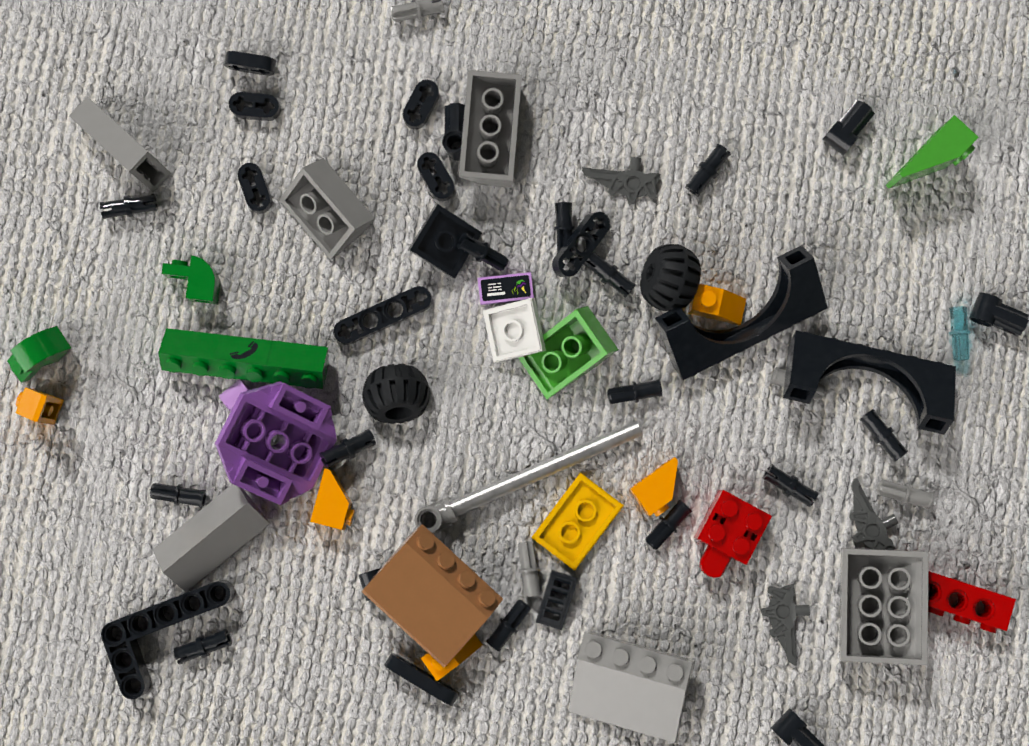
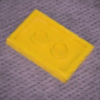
(577, 521)

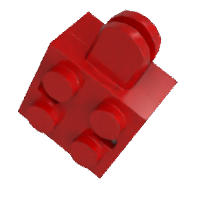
(731, 533)

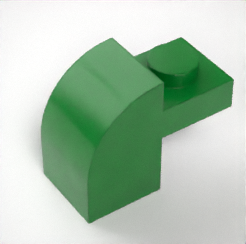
(202, 279)
(36, 352)

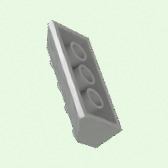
(490, 128)

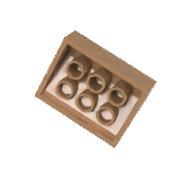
(432, 595)

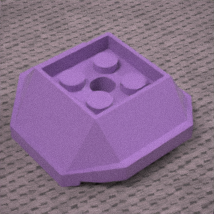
(291, 464)

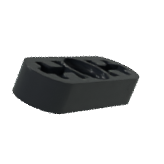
(592, 240)
(421, 679)

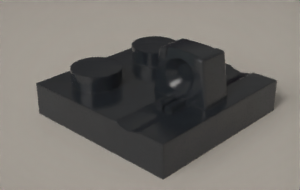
(438, 241)

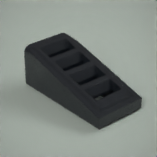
(565, 578)

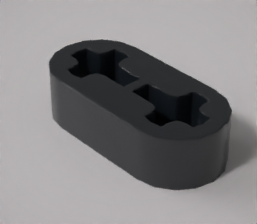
(250, 63)
(255, 100)
(426, 107)
(430, 179)
(248, 189)

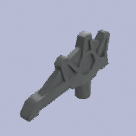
(629, 183)
(869, 526)
(782, 616)

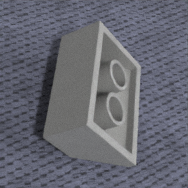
(326, 208)

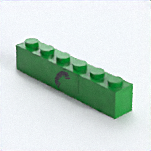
(244, 358)

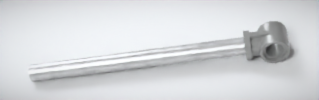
(448, 511)

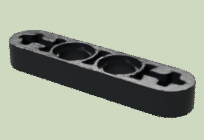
(381, 312)

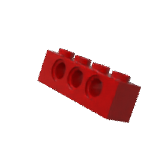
(996, 611)

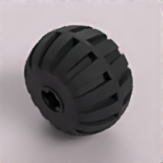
(670, 277)
(396, 393)

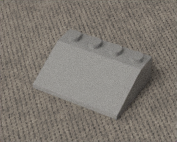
(884, 606)
(630, 685)

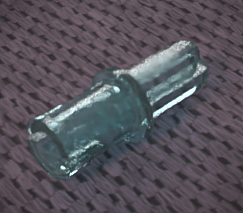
(959, 333)

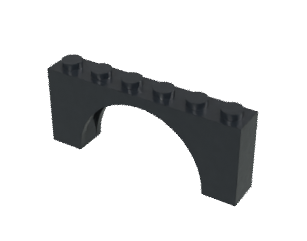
(793, 300)
(924, 382)

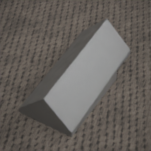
(210, 537)

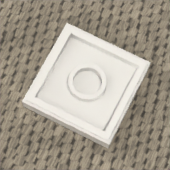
(514, 330)

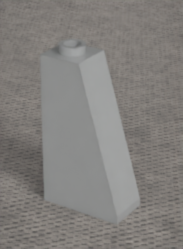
(120, 144)

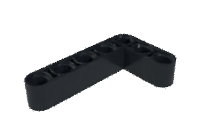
(156, 622)

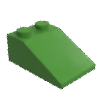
(946, 146)
(571, 351)

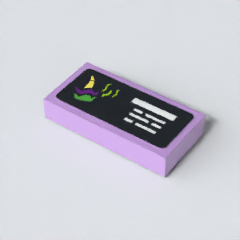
(505, 288)

